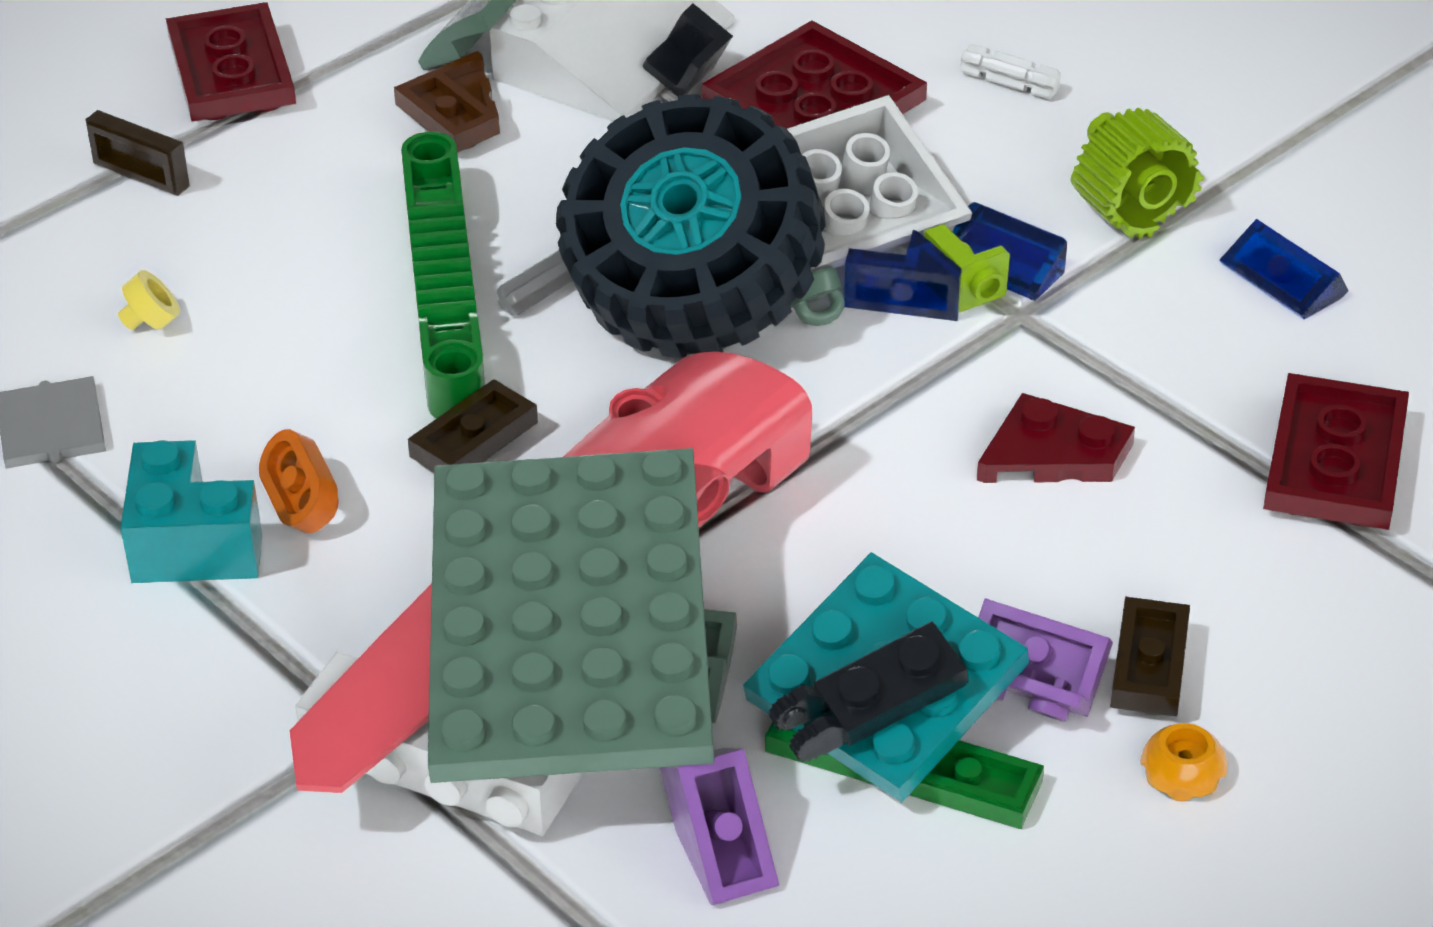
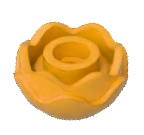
(1184, 761)

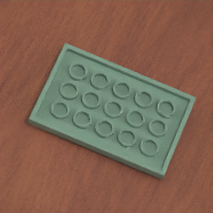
(567, 617)

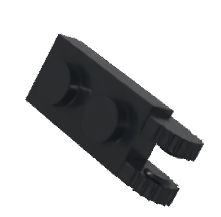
(870, 693)

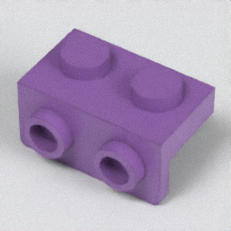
(1062, 660)

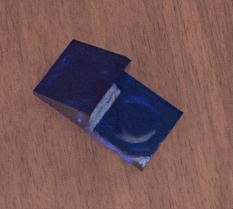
(909, 284)

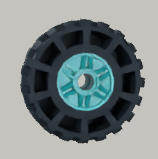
(691, 225)

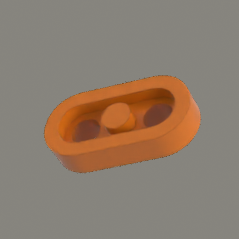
(298, 481)

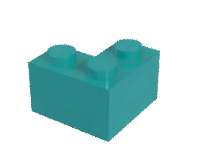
(184, 526)

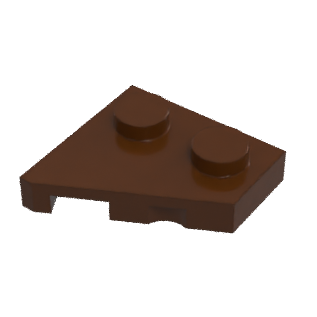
(453, 101)

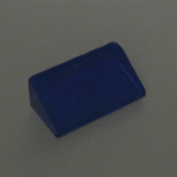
(1035, 254)
(1284, 270)

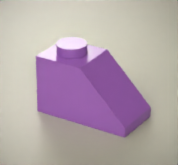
(721, 825)

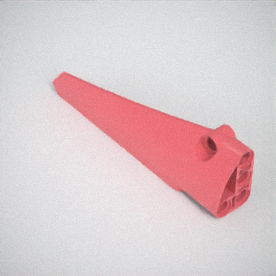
(725, 406)

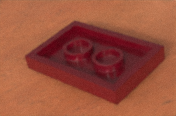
(230, 62)
(1337, 451)

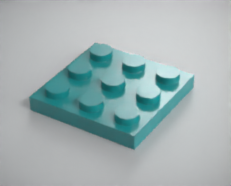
(865, 614)

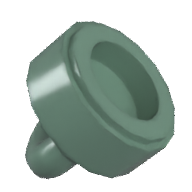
(825, 284)

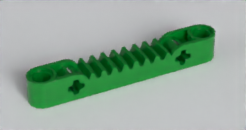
(442, 271)

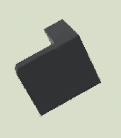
(688, 51)

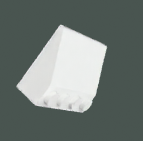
(588, 49)
(874, 180)

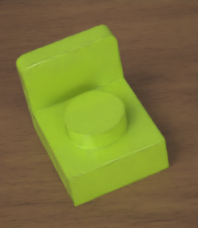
(983, 274)

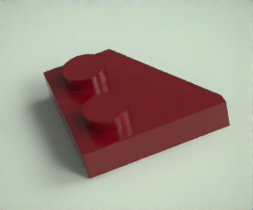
(1056, 444)

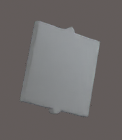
(50, 422)

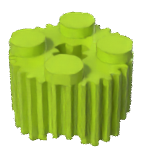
(1136, 170)

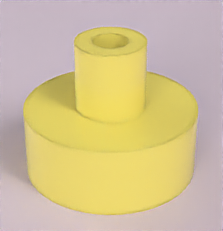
(147, 302)

